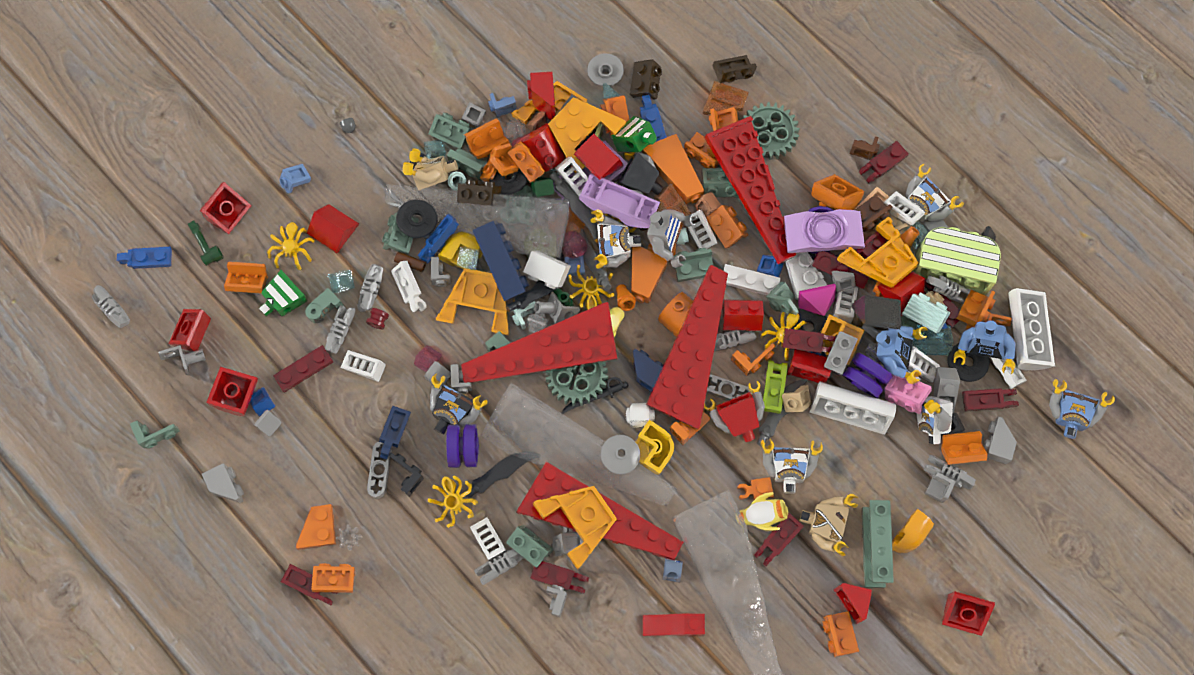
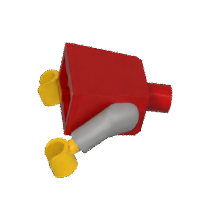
(739, 414)

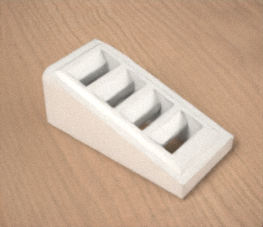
(569, 160)
(897, 198)
(707, 228)
(842, 313)
(921, 357)
(373, 371)
(499, 551)

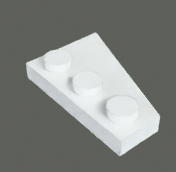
(802, 273)

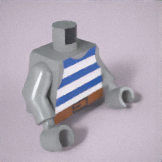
(665, 231)

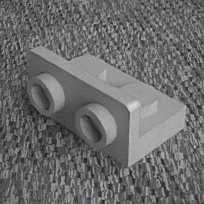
(840, 353)

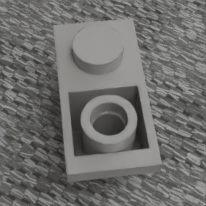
(946, 384)
(1001, 442)
(222, 484)

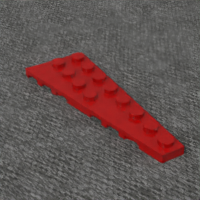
(744, 165)
(569, 343)
(686, 373)
(627, 529)

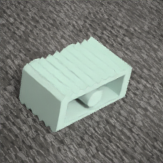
(926, 313)

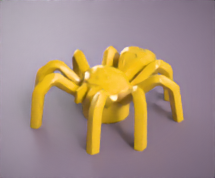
(290, 246)
(589, 288)
(791, 321)
(453, 500)

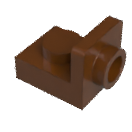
(865, 150)

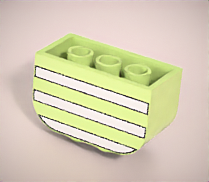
(960, 257)

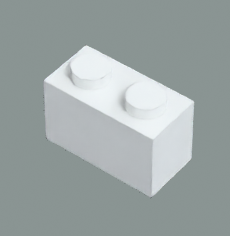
(546, 269)

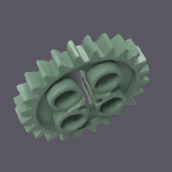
(770, 129)
(593, 380)

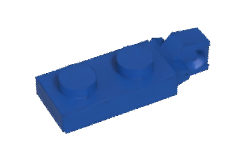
(651, 114)
(438, 237)
(146, 257)

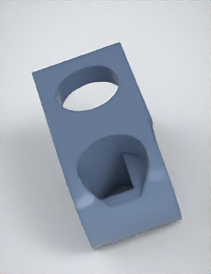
(672, 570)

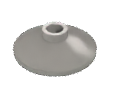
(605, 63)
(613, 461)

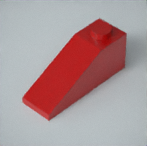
(674, 625)

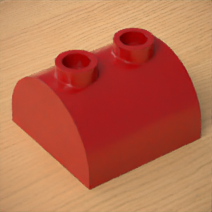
(544, 147)
(232, 391)

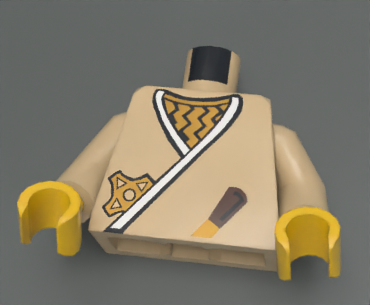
(428, 171)
(829, 522)

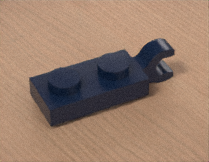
(393, 430)

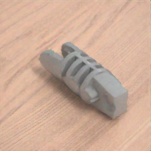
(370, 288)
(948, 288)
(110, 307)
(339, 328)
(733, 338)
(951, 472)
(498, 565)

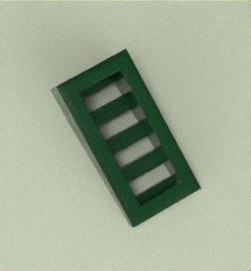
(542, 186)

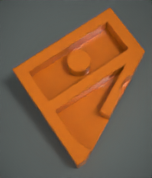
(318, 528)

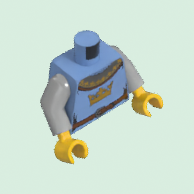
(1075, 409)

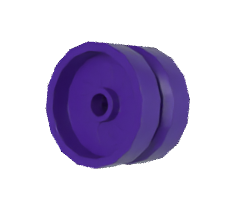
(866, 377)
(466, 446)

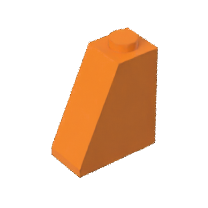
(646, 273)

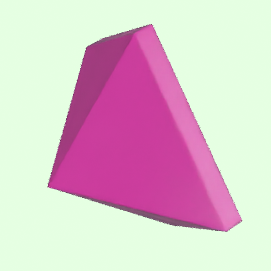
(817, 299)

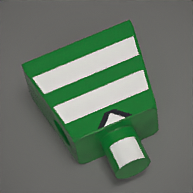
(634, 136)
(281, 295)

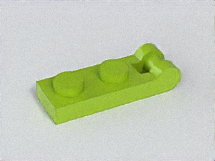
(774, 387)

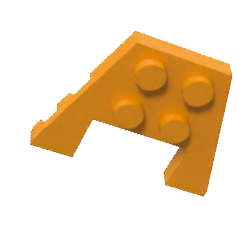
(561, 95)
(577, 122)
(886, 264)
(478, 291)
(586, 513)

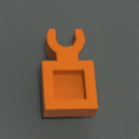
(757, 488)

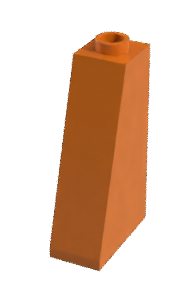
(675, 167)

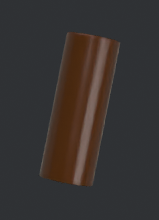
(414, 263)

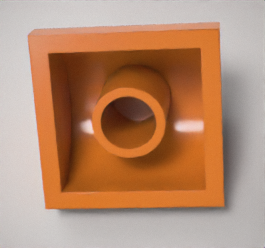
(837, 193)
(675, 313)

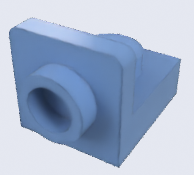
(502, 107)
(294, 177)

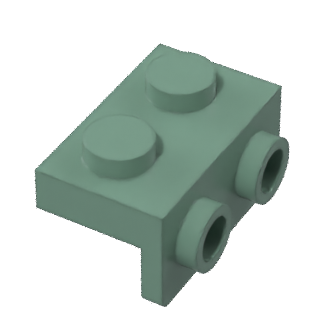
(467, 162)

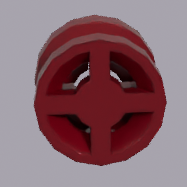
(377, 318)

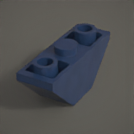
(646, 369)

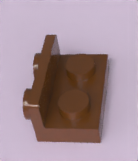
(872, 212)

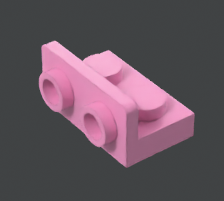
(907, 395)

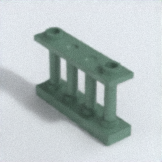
(877, 544)

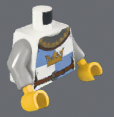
(929, 198)
(613, 241)
(935, 418)
(790, 464)

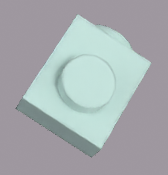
(519, 314)

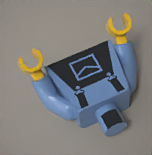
(987, 340)
(895, 351)

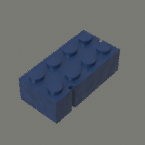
(501, 260)

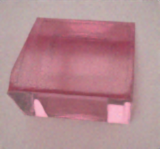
(426, 358)

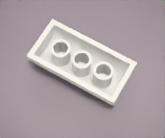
(1031, 329)
(853, 408)

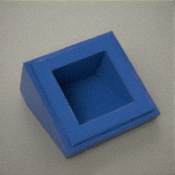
(769, 266)
(261, 401)

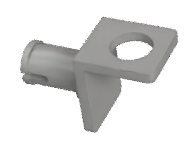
(554, 308)
(188, 358)

